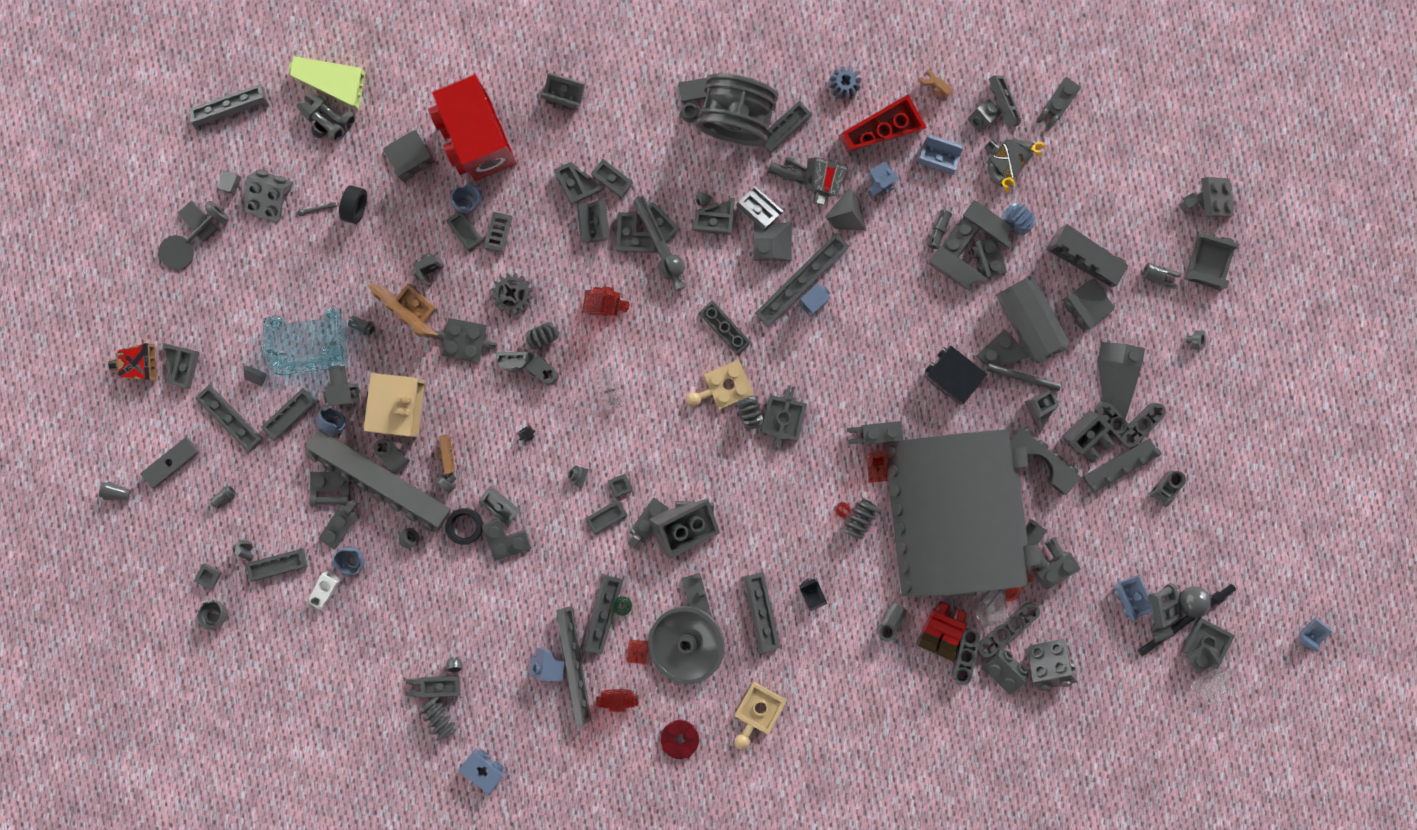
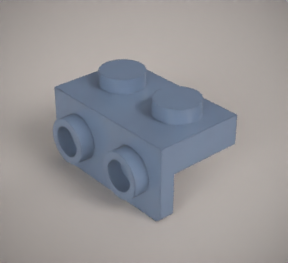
(940, 154)
(1134, 597)

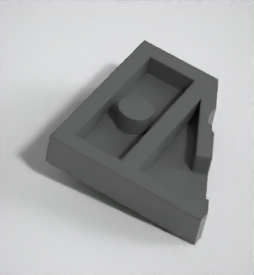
(575, 183)
(716, 218)
(1002, 351)
(180, 365)

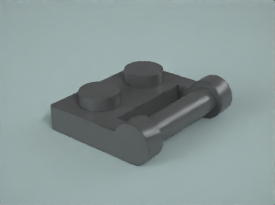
(328, 482)
(1165, 612)

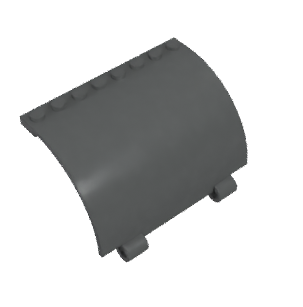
(959, 513)

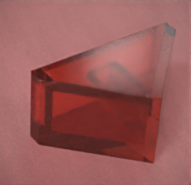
(877, 466)

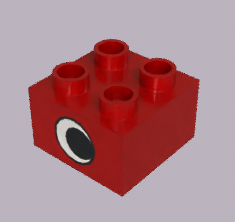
(469, 119)

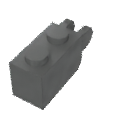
(878, 433)

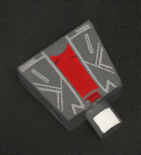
(824, 178)

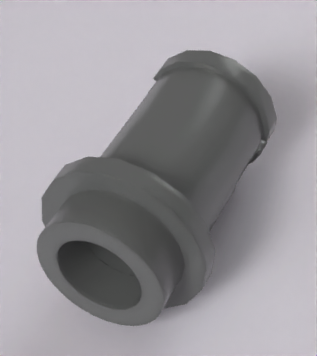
(361, 325)
(222, 497)

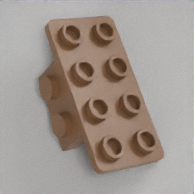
(410, 306)

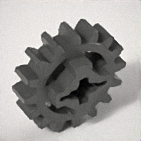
(518, 288)

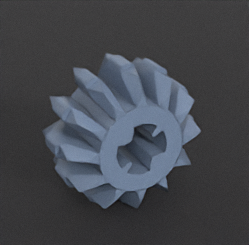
(843, 89)
(1019, 218)

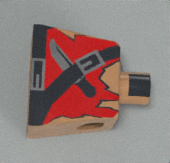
(135, 362)

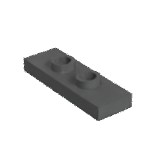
(786, 126)
(289, 414)
(276, 565)

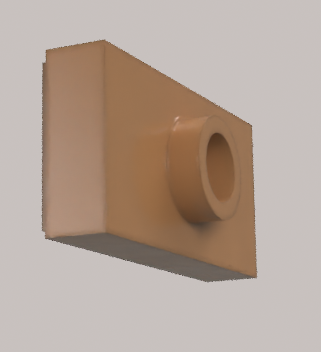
(446, 454)

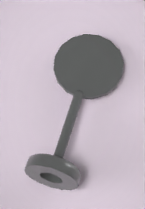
(177, 251)

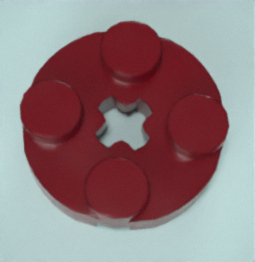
(686, 748)

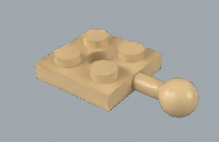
(716, 389)
(762, 721)

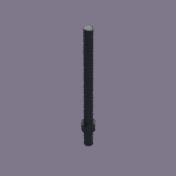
(1217, 598)

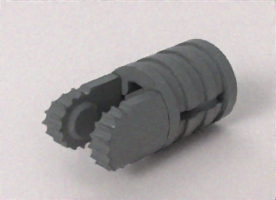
(1158, 274)

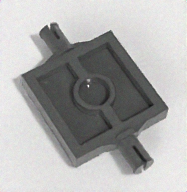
(464, 340)
(783, 417)

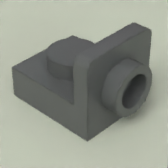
(1203, 658)

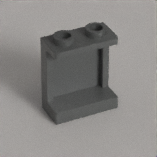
(1211, 260)

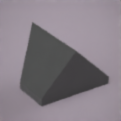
(847, 213)
(1041, 408)

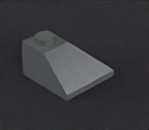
(772, 243)

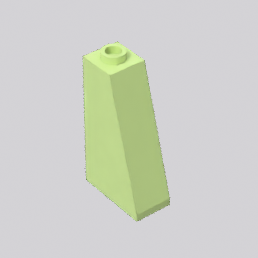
(334, 80)

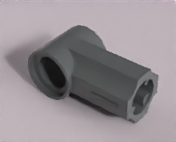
(892, 620)

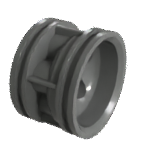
(737, 109)

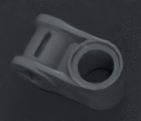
(538, 367)
(392, 457)
(1165, 490)

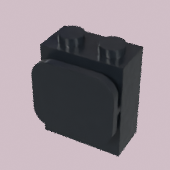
(954, 374)

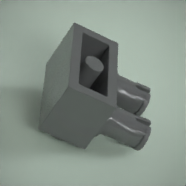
(340, 390)
(1086, 433)
(1058, 568)

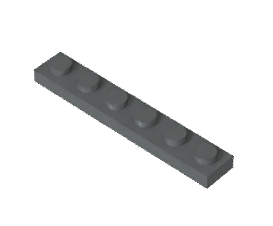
(801, 280)
(574, 666)

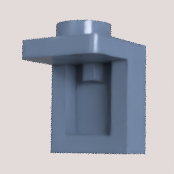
(1314, 634)

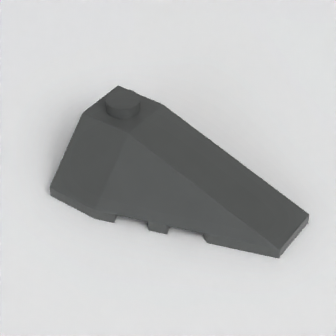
(1119, 373)

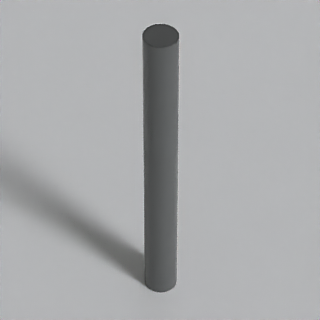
(1023, 377)

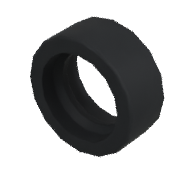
(353, 204)
(450, 528)

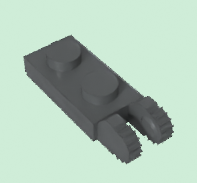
(1005, 101)
(1059, 101)
(435, 686)

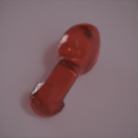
(1013, 593)

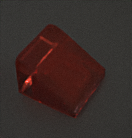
(637, 651)

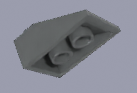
(684, 527)

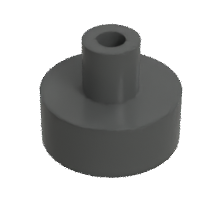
(1197, 340)
(446, 482)
(408, 538)

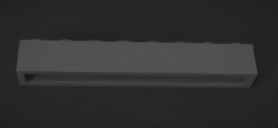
(378, 481)

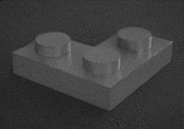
(628, 238)
(503, 544)

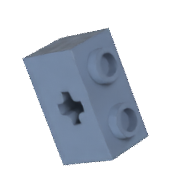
(814, 299)
(486, 780)

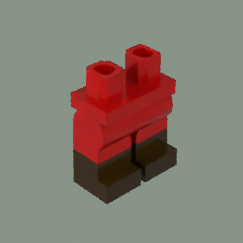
(943, 632)

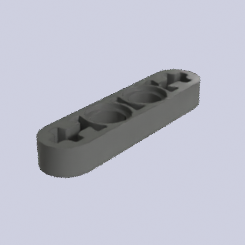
(1010, 632)

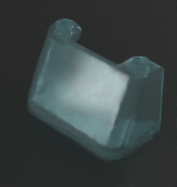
(305, 344)

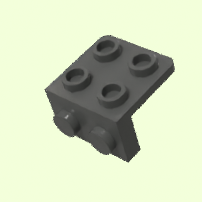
(408, 156)
(265, 194)
(1088, 304)
(1051, 665)

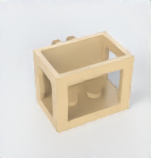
(394, 404)

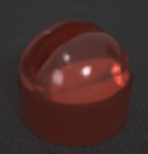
(839, 512)

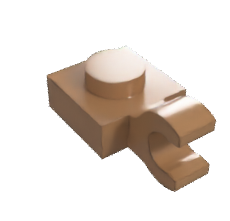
(939, 87)

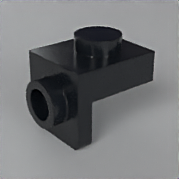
(812, 594)

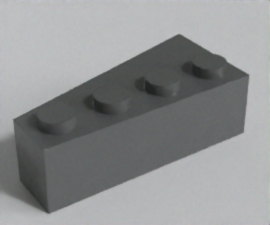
(1087, 255)

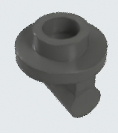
(577, 475)
(242, 549)
(1161, 633)

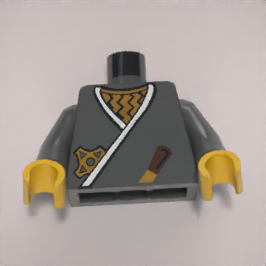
(1009, 159)

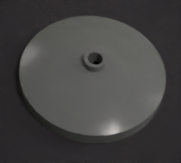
(674, 656)

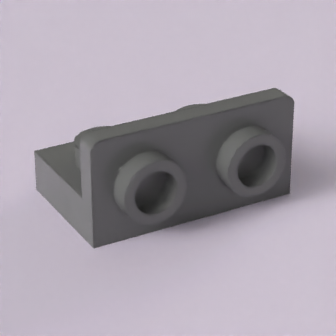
(989, 258)

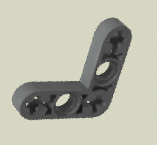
(1125, 427)

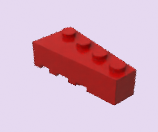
(887, 124)

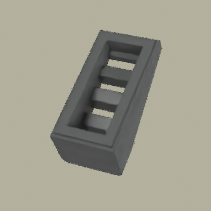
(495, 247)

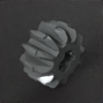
(541, 335)
(750, 412)

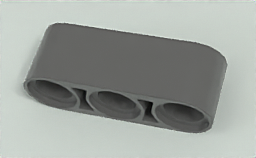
(967, 665)

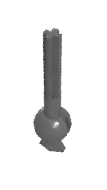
(671, 265)

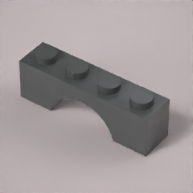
(1061, 476)

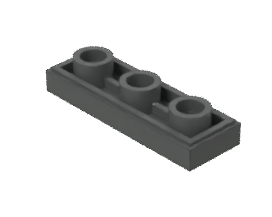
(716, 318)
(161, 470)

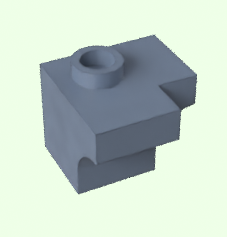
(882, 180)
(546, 667)

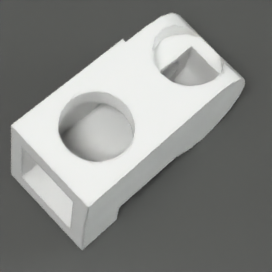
(324, 590)

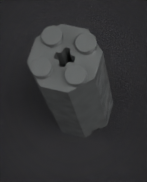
(1033, 319)

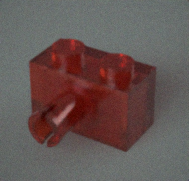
(603, 302)

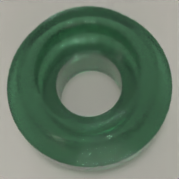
(628, 606)

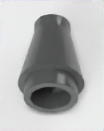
(112, 491)

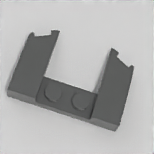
(947, 258)

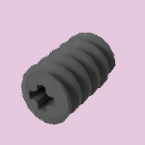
(860, 519)
(437, 719)

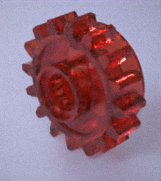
(617, 699)

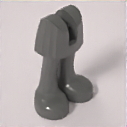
(317, 106)

